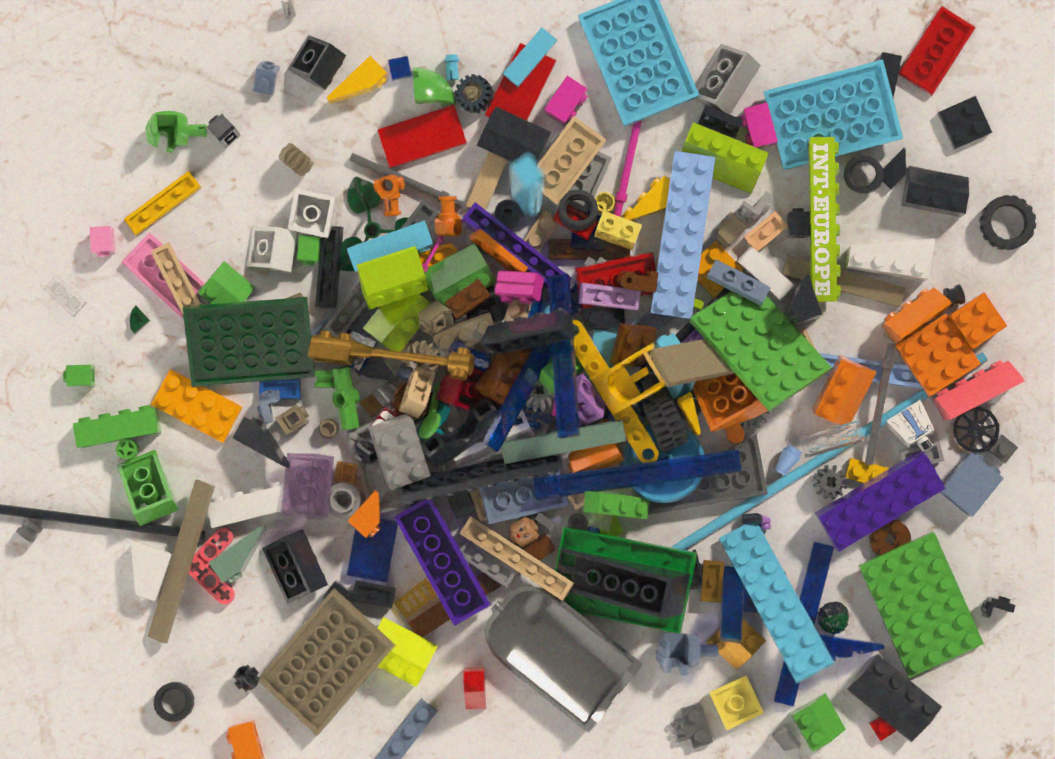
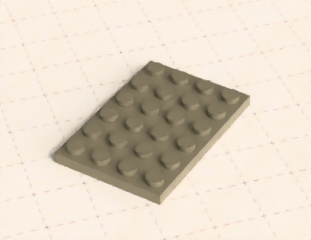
(326, 662)

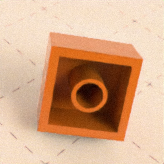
(977, 320)

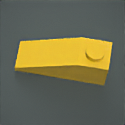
(362, 80)

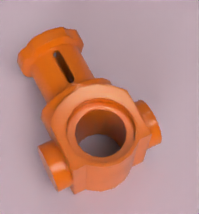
(390, 196)
(448, 222)

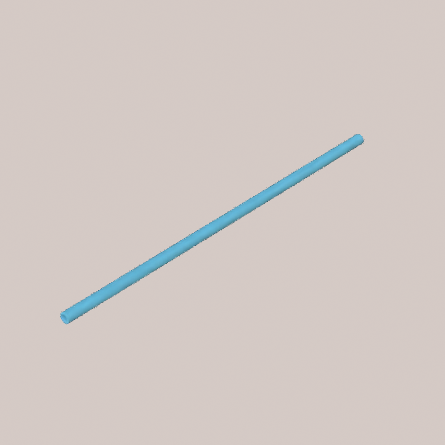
(795, 474)

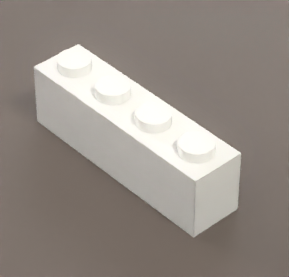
(246, 506)

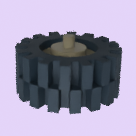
(474, 93)

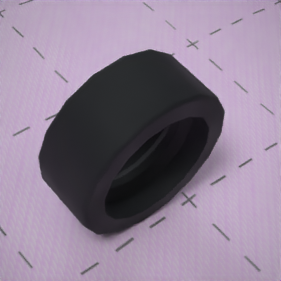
(848, 174)
(582, 196)
(162, 713)

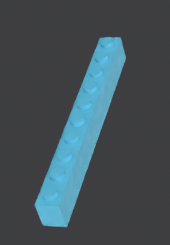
(527, 186)

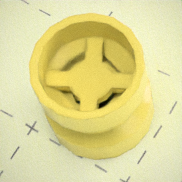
(604, 199)

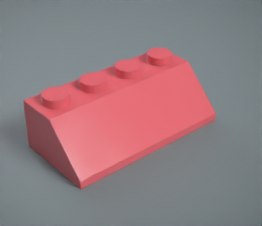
(977, 390)

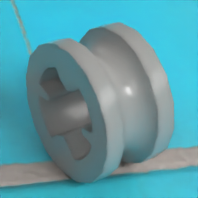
(288, 9)

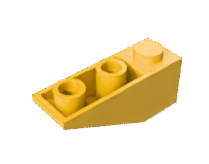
(650, 203)

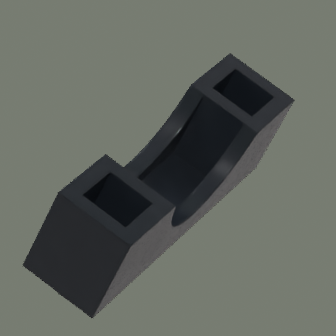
(444, 447)

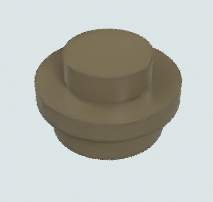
(328, 428)

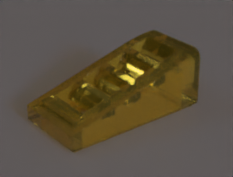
(428, 586)

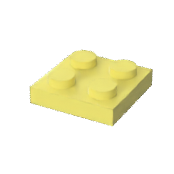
(736, 702)

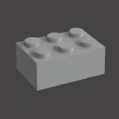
(399, 451)

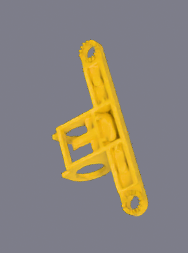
(619, 389)

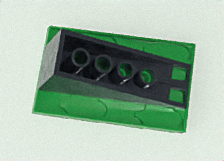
(626, 578)

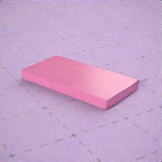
(144, 266)

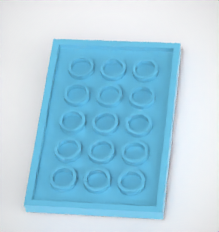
(638, 58)
(845, 105)

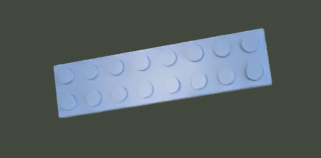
(683, 234)

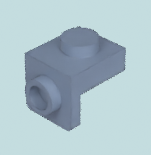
(266, 77)
(265, 409)

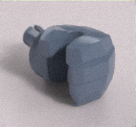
(682, 652)

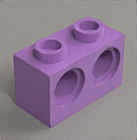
(590, 402)

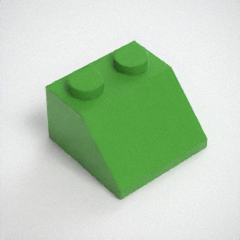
(226, 286)
(818, 722)

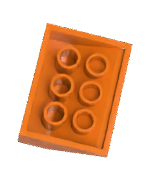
(726, 401)

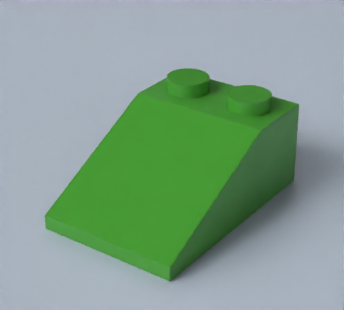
(147, 487)

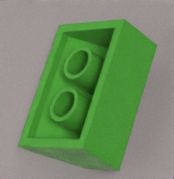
(457, 273)

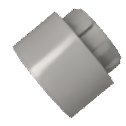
(354, 496)

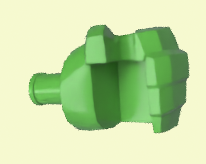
(174, 127)

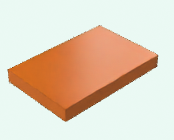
(496, 251)

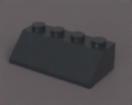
(529, 332)
(894, 697)

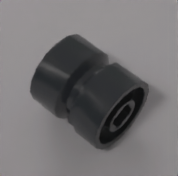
(508, 213)

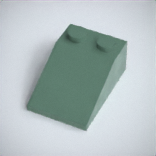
(237, 557)

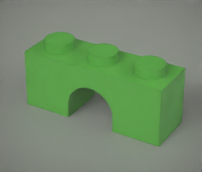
(616, 505)

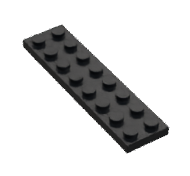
(476, 476)

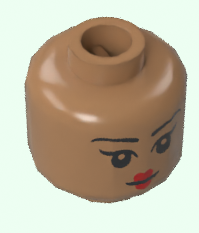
(524, 531)

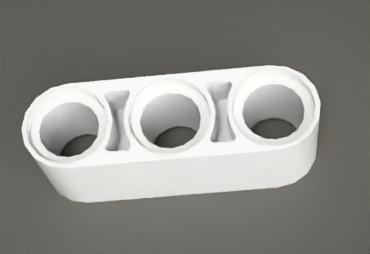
(760, 269)

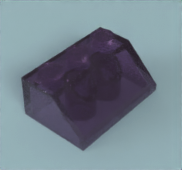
(307, 486)

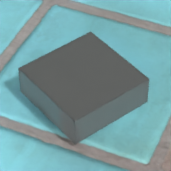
(545, 521)

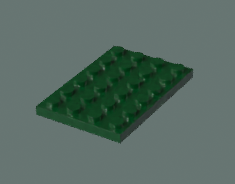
(248, 341)

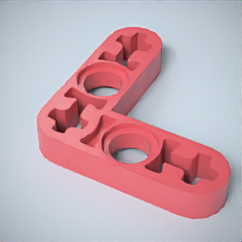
(200, 557)

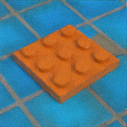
(937, 355)

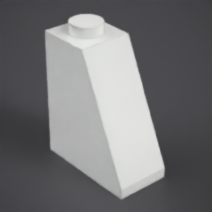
(149, 570)

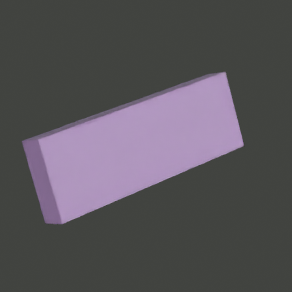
(609, 296)

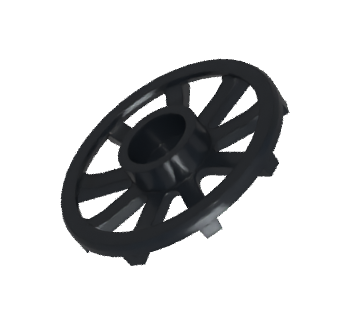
(976, 430)

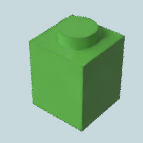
(308, 250)
(79, 375)

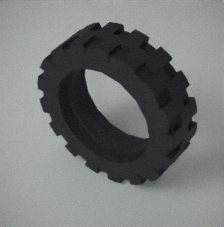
(1026, 212)

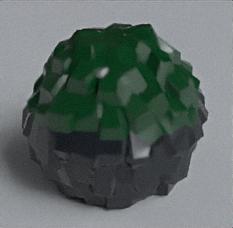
(833, 617)

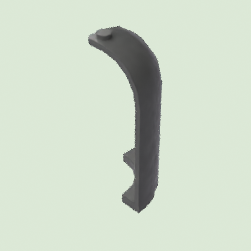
(559, 653)

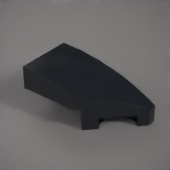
(895, 169)

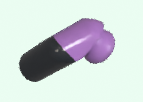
(756, 518)

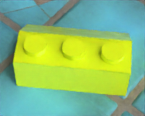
(409, 656)

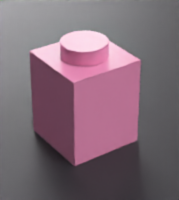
(102, 240)

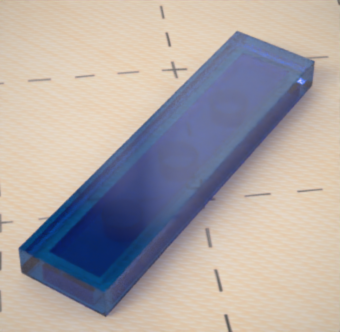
(731, 606)

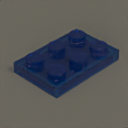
(373, 555)

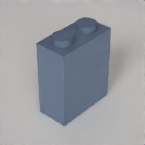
(971, 483)

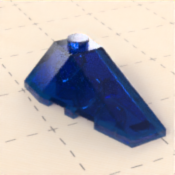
(845, 647)

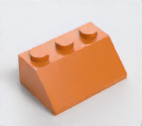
(915, 314)
(843, 391)

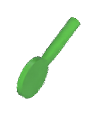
(432, 421)

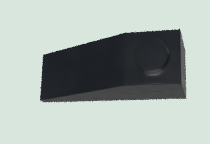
(260, 439)

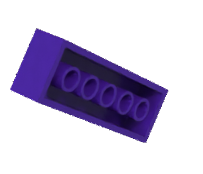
(880, 500)
(442, 561)

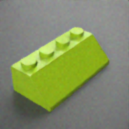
(735, 161)

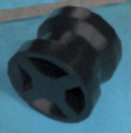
(955, 295)

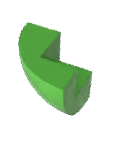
(432, 88)

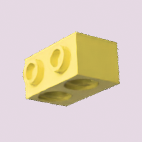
(617, 230)

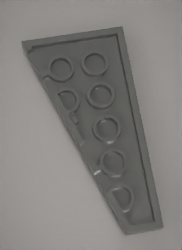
(726, 486)

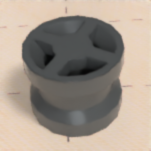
(29, 530)

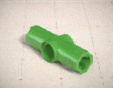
(345, 397)

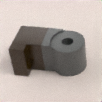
(378, 399)

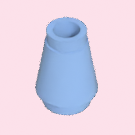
(787, 459)

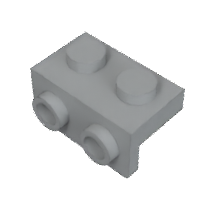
(750, 212)

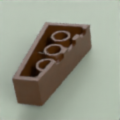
(501, 376)

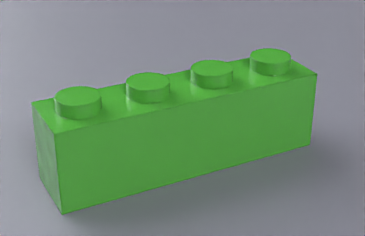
(116, 427)

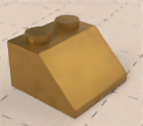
(738, 653)

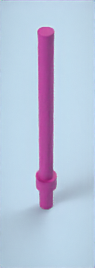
(621, 196)

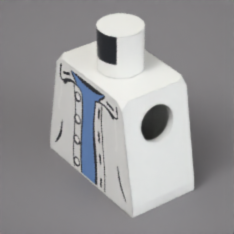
(912, 427)

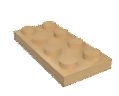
(568, 158)

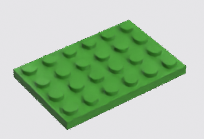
(760, 347)
(921, 604)

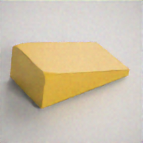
(688, 409)

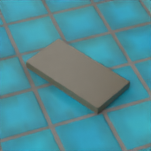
(689, 362)

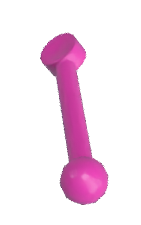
(439, 239)

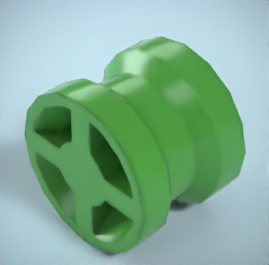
(324, 379)
(123, 449)

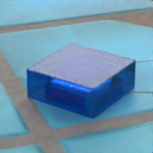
(399, 68)

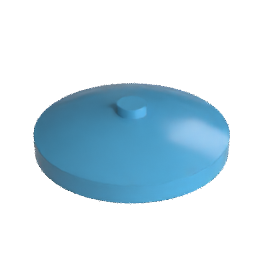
(666, 491)

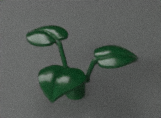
(363, 197)

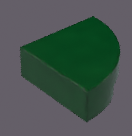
(138, 320)

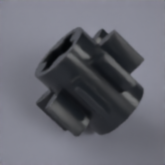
(366, 452)
(246, 677)

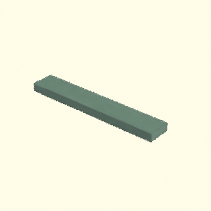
(550, 444)

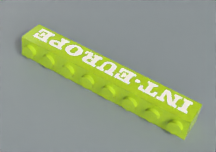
(823, 218)

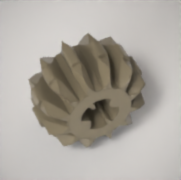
(296, 159)
(422, 348)

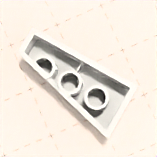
(895, 259)

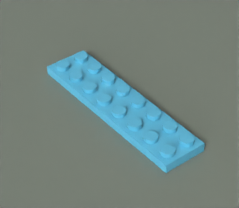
(776, 601)

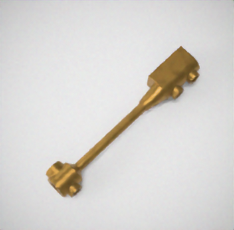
(344, 349)

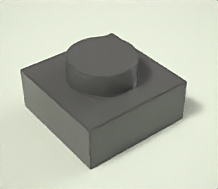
(1003, 449)

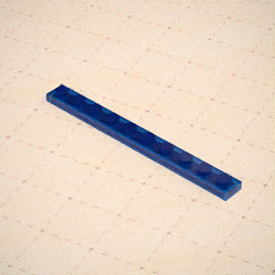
(637, 474)

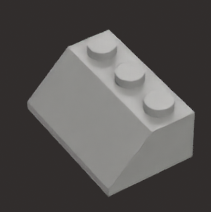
(726, 78)

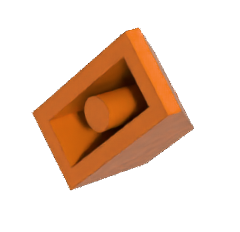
(368, 516)

